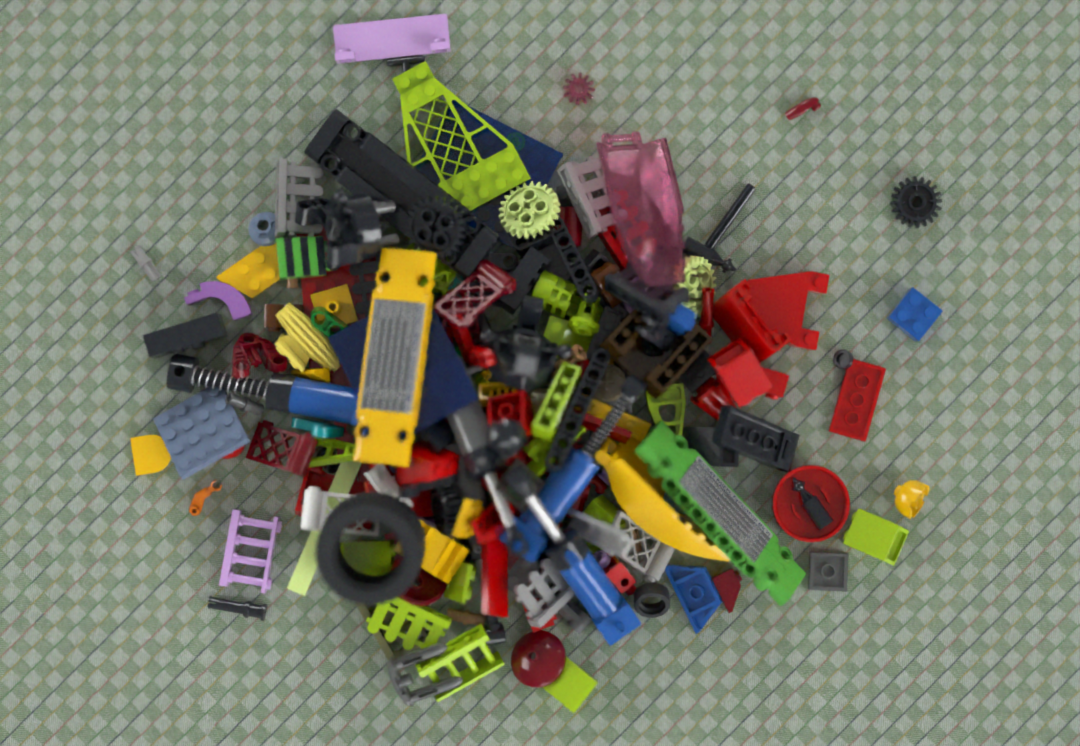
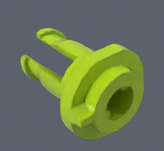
(584, 323)

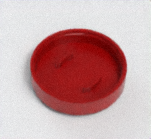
(788, 503)

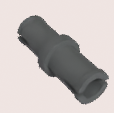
(244, 404)

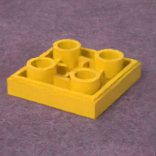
(470, 509)

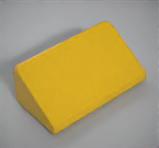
(317, 374)

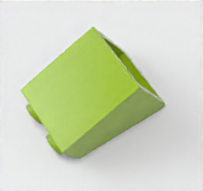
(875, 536)

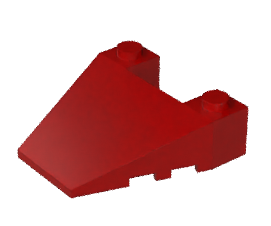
(782, 304)

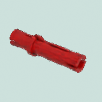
(707, 310)

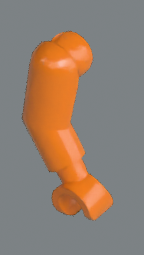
(199, 498)

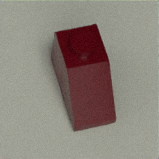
(728, 587)

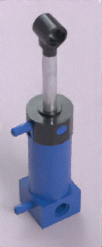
(580, 569)

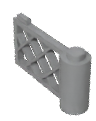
(654, 558)

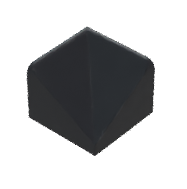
(563, 197)

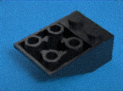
(700, 440)

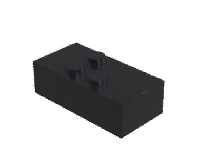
(185, 335)

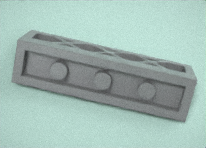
(600, 533)

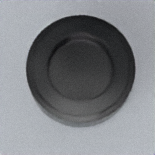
(843, 359)

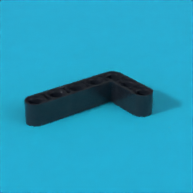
(566, 253)

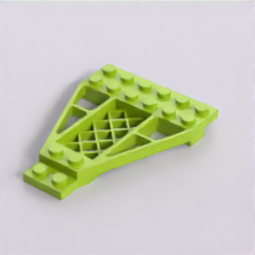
(478, 182)

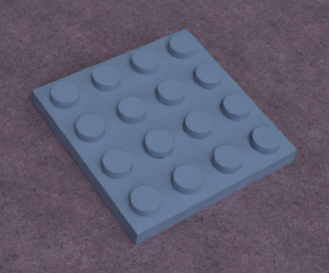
(201, 431)

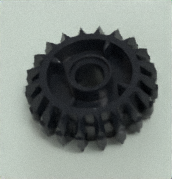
(924, 194)
(445, 507)

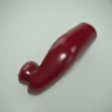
(802, 107)

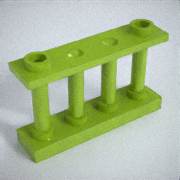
(460, 647)

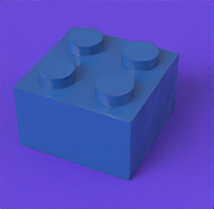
(914, 314)

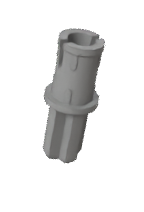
(145, 263)

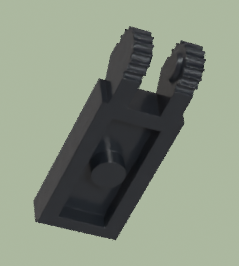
(656, 334)

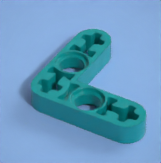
(318, 428)

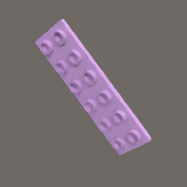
(391, 38)

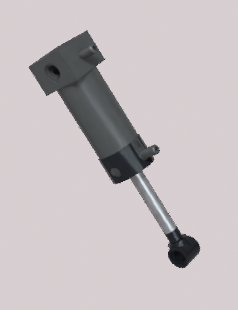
(481, 462)
(473, 489)

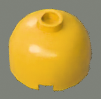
(910, 497)

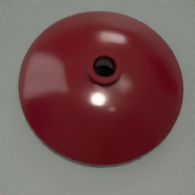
(428, 590)
(546, 665)

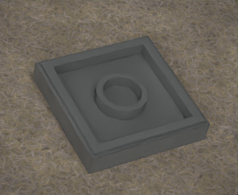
(828, 571)

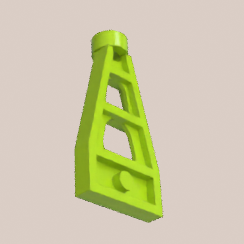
(674, 395)
(331, 444)

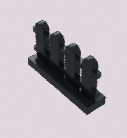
(365, 287)
(643, 301)

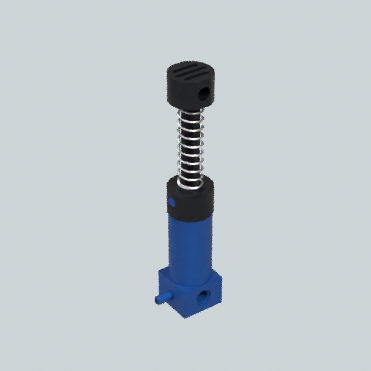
(282, 392)

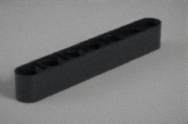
(573, 418)

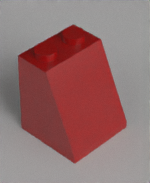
(427, 465)

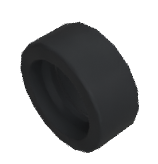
(651, 590)

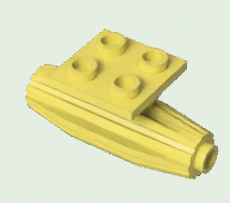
(304, 341)

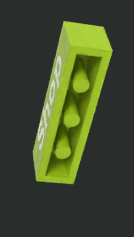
(556, 401)

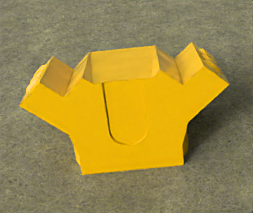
(441, 555)

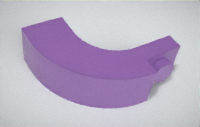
(235, 300)

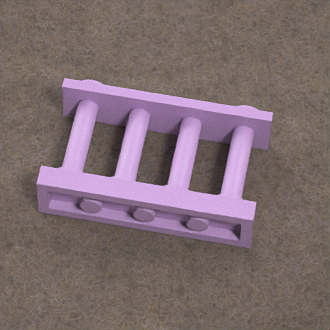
(232, 557)

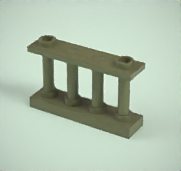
(380, 637)

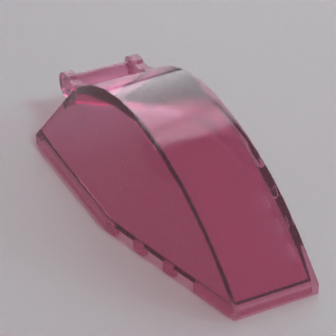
(645, 206)

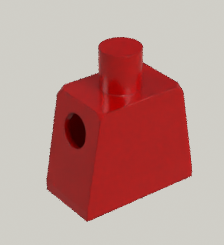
(620, 576)

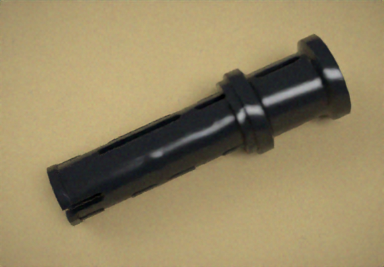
(247, 609)

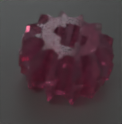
(578, 81)

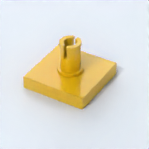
(336, 301)

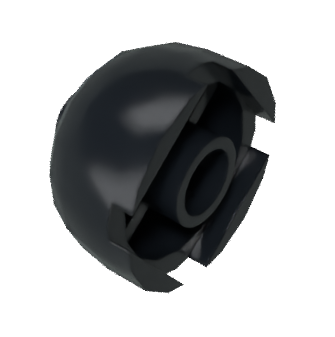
(505, 437)

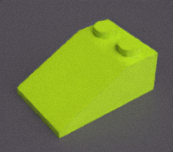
(560, 333)

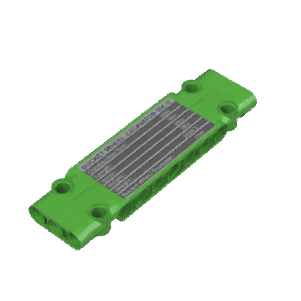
(720, 512)

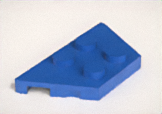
(695, 592)

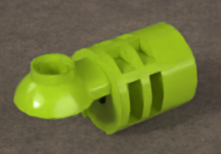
(560, 296)

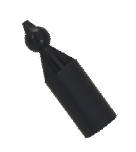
(695, 248)
(812, 505)

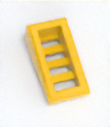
(485, 388)

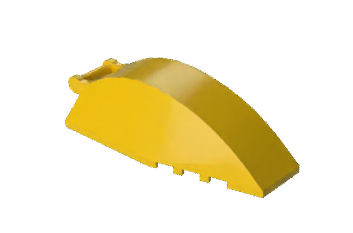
(644, 503)

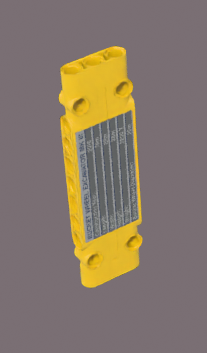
(395, 357)

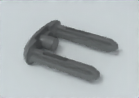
(400, 682)

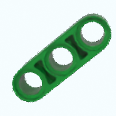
(329, 321)

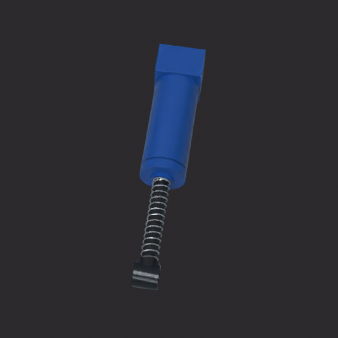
(567, 484)

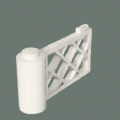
(315, 509)

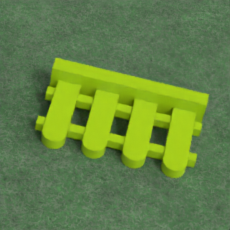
(422, 613)

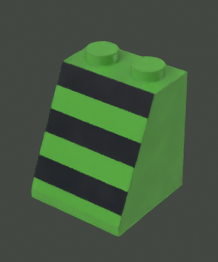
(301, 257)

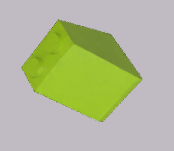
(369, 556)
(572, 686)

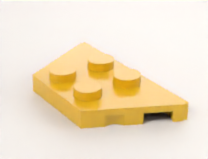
(253, 272)

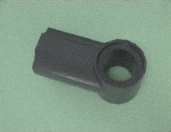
(575, 617)

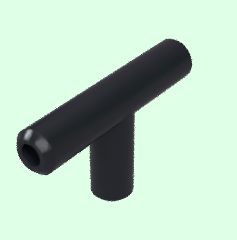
(405, 61)

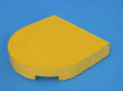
(149, 454)

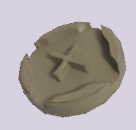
(610, 384)

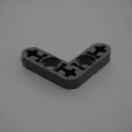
(413, 489)

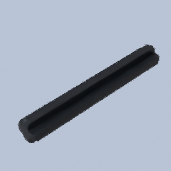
(730, 216)

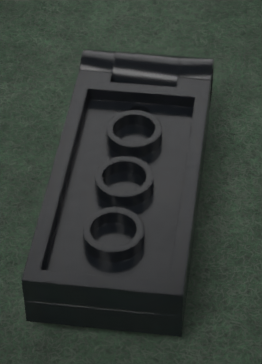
(755, 438)

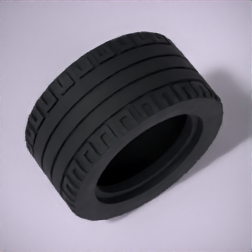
(358, 586)

